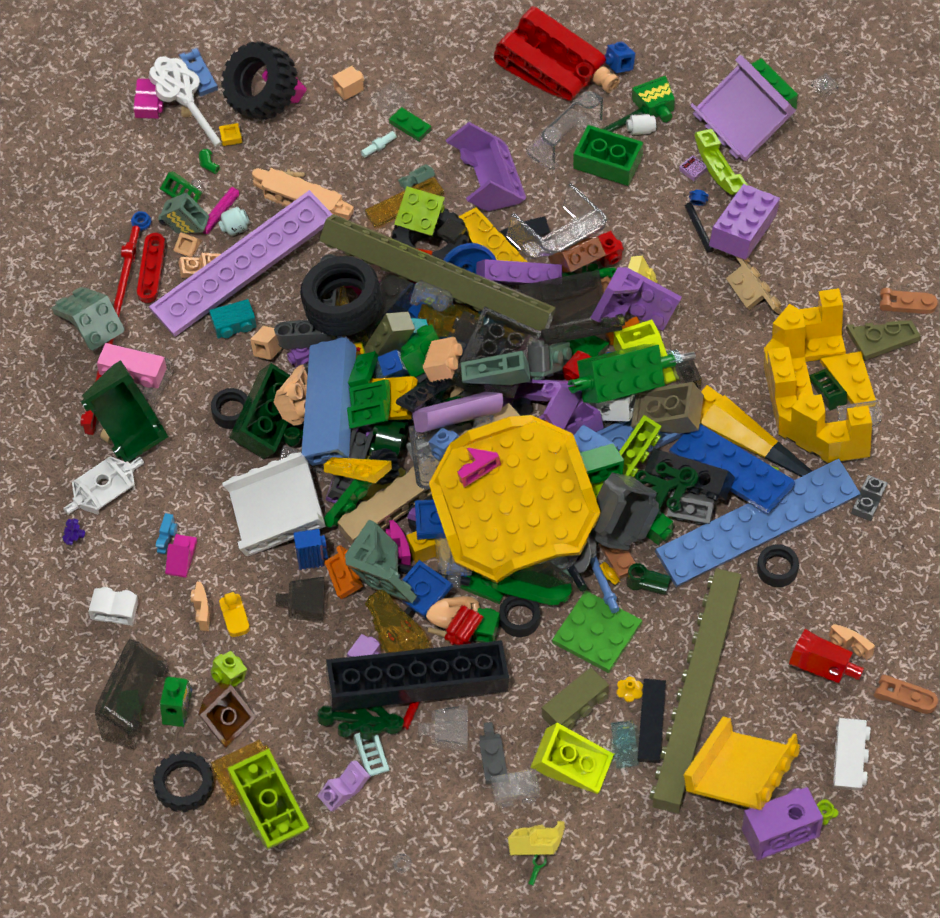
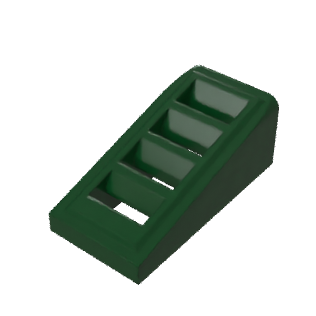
(831, 400)

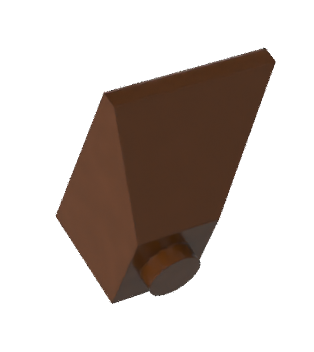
(225, 713)

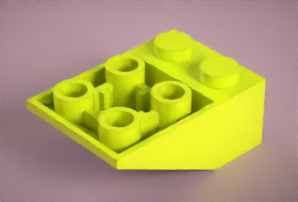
(642, 334)

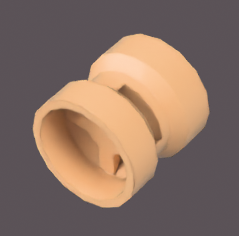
(606, 79)

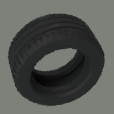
(333, 274)

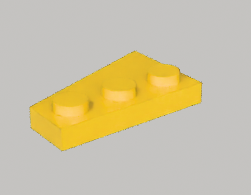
(852, 376)
(359, 469)

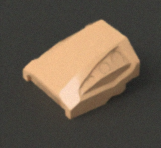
(292, 397)

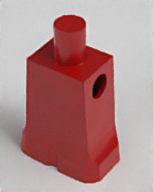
(823, 658)

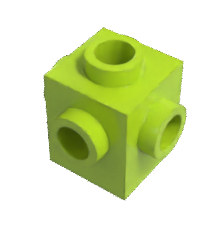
(228, 669)

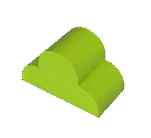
(267, 800)

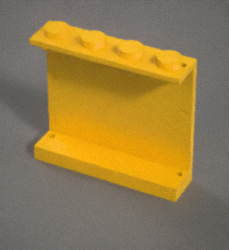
(739, 766)

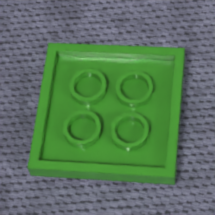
(596, 633)

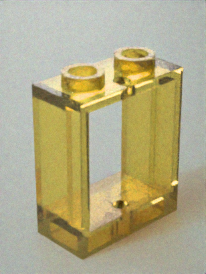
(444, 320)
(229, 760)

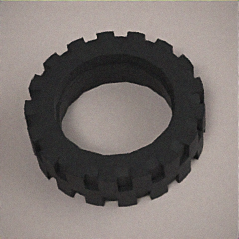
(189, 802)

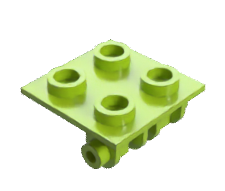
(419, 211)

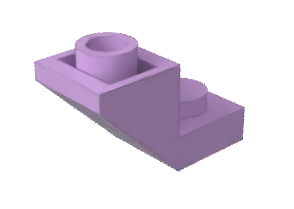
(342, 789)

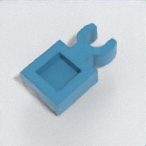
(167, 530)

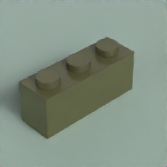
(391, 333)
(576, 700)

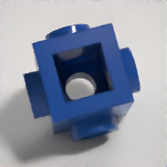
(620, 57)

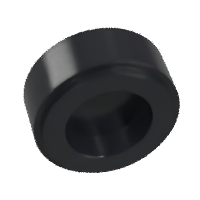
(522, 406)

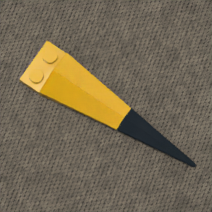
(737, 427)

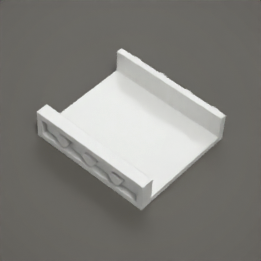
(274, 503)

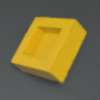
(230, 134)

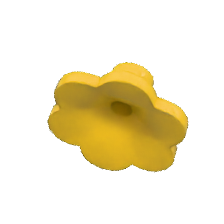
(609, 573)
(629, 689)

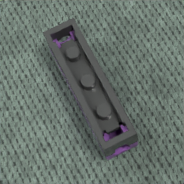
(358, 449)

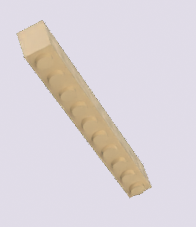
(395, 499)

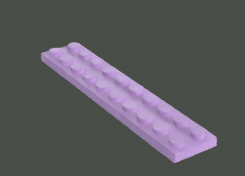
(241, 263)

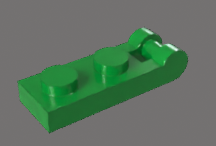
(347, 502)

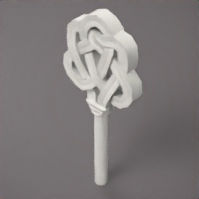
(172, 89)

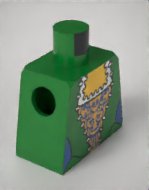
(175, 695)

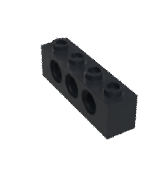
(720, 481)

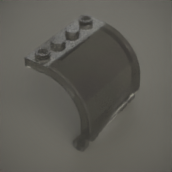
(575, 302)

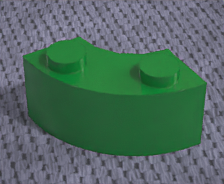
(416, 349)

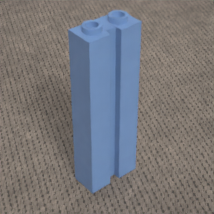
(327, 399)

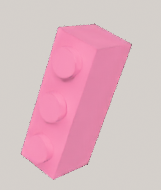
(143, 367)

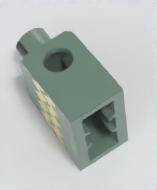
(183, 215)

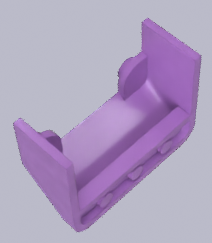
(492, 166)
(556, 391)

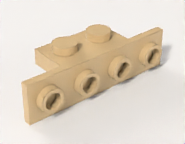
(750, 288)

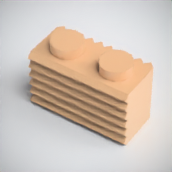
(442, 359)

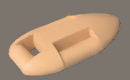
(445, 609)

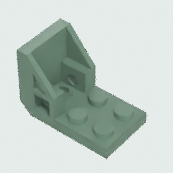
(375, 561)

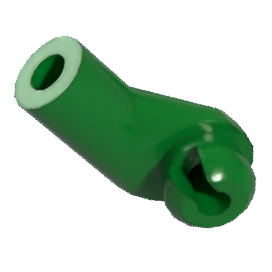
(205, 161)
(603, 271)

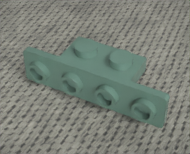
(558, 356)

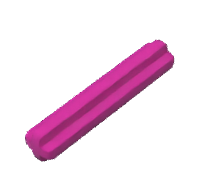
(222, 206)

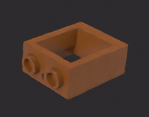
(579, 254)

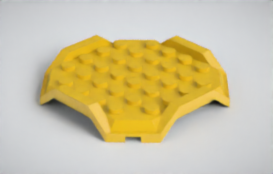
(525, 508)

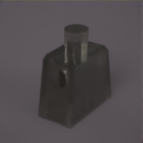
(305, 599)

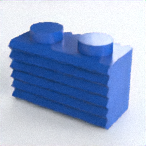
(310, 549)

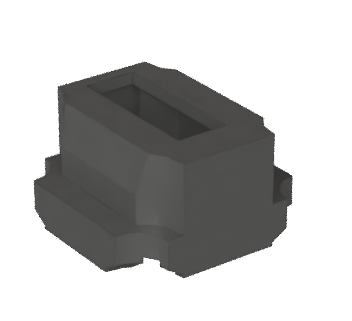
(625, 511)

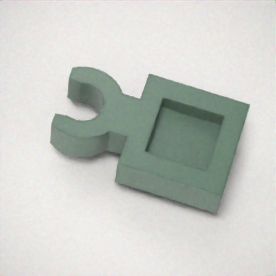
(417, 176)

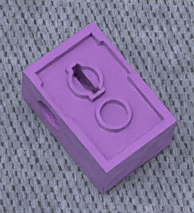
(782, 823)

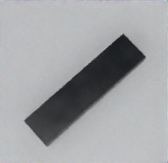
(651, 721)

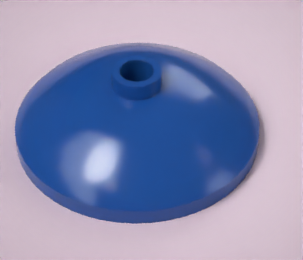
(469, 254)

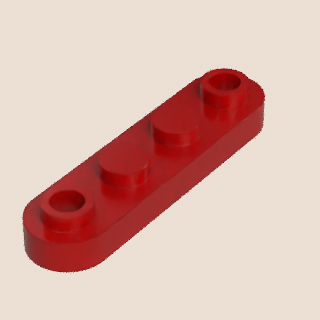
(151, 267)

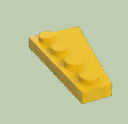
(484, 233)

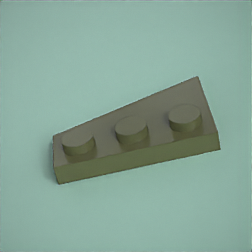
(880, 339)

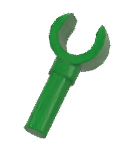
(536, 869)

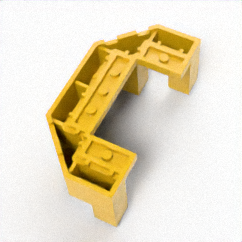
(799, 414)

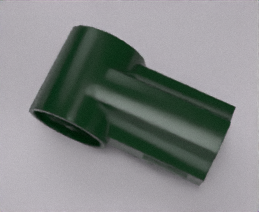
(648, 579)

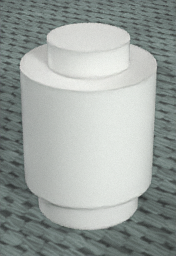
(641, 124)

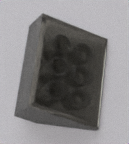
(491, 337)

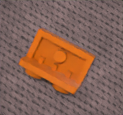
(342, 577)

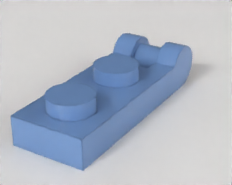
(207, 83)

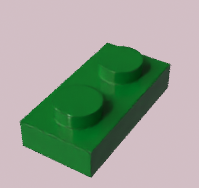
(410, 124)

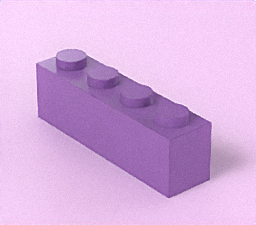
(517, 272)

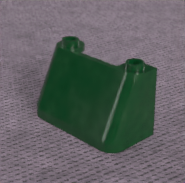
(124, 413)

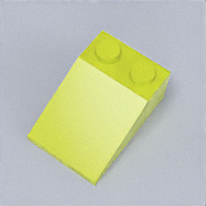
(572, 759)

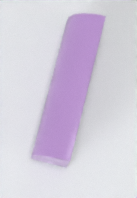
(457, 411)

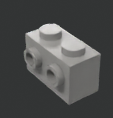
(693, 508)

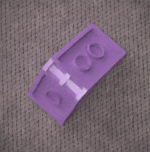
(638, 296)

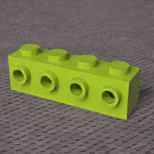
(638, 443)

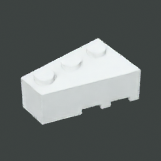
(850, 754)

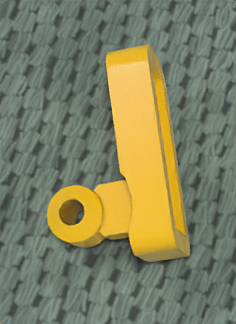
(234, 614)

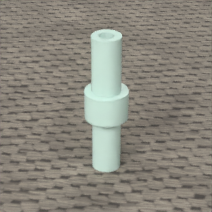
(378, 144)

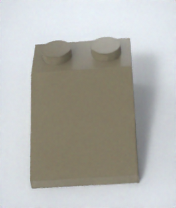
(672, 407)

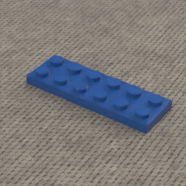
(753, 479)

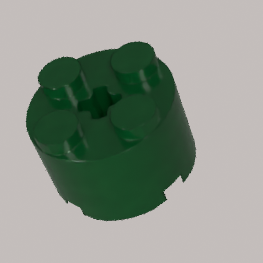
(390, 435)

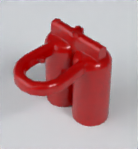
(462, 626)

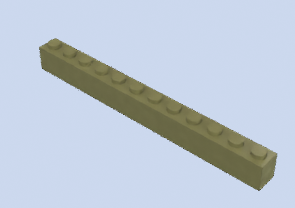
(420, 266)
(696, 691)

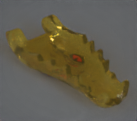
(394, 626)

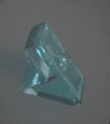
(624, 744)

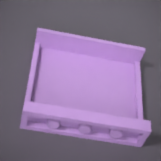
(743, 110)

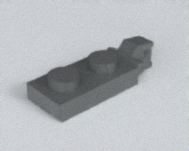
(492, 753)

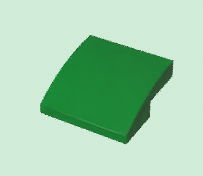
(369, 404)

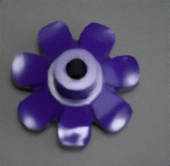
(72, 531)

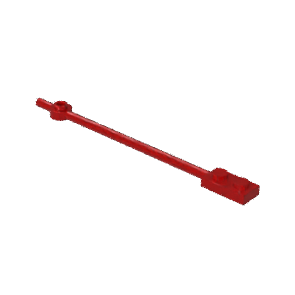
(128, 252)

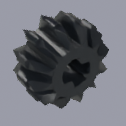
(388, 455)

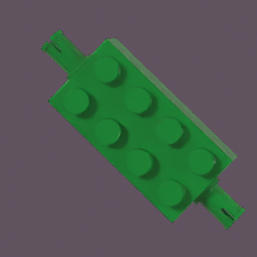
(621, 373)

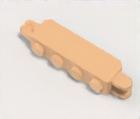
(286, 189)

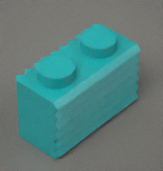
(232, 319)

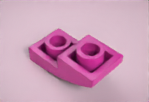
(399, 538)

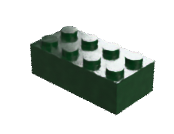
(260, 423)

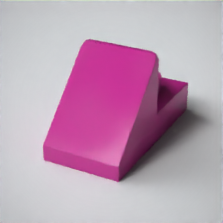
(481, 464)
(180, 555)

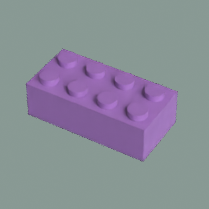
(744, 221)

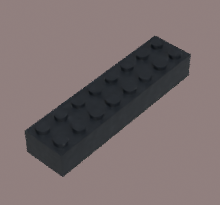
(417, 675)

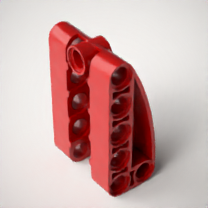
(548, 55)

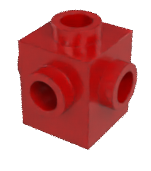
(612, 248)

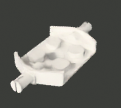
(92, 496)

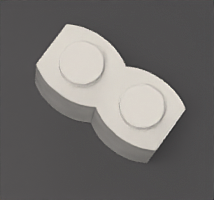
(113, 606)

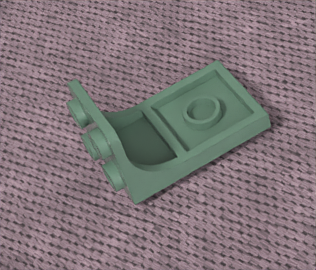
(91, 315)

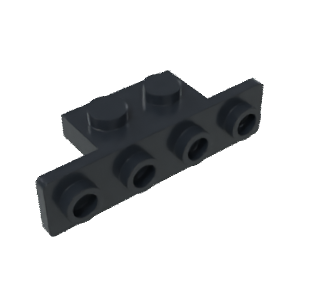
(424, 395)

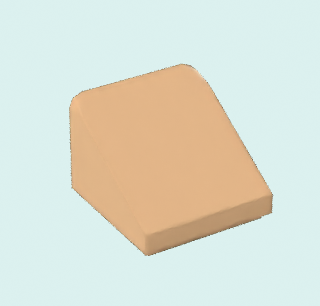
(187, 244)

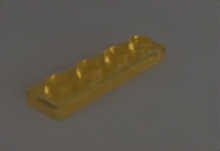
(388, 209)

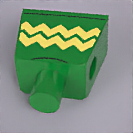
(655, 98)

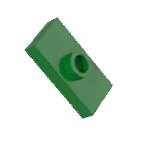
(363, 369)

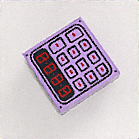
(693, 168)

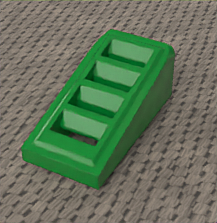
(170, 178)

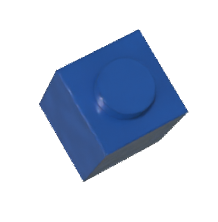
(392, 365)

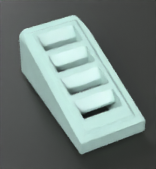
(379, 751)

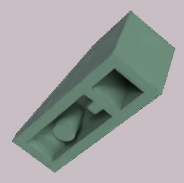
(498, 369)

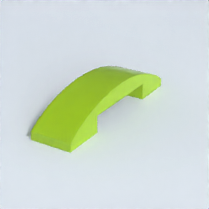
(708, 146)

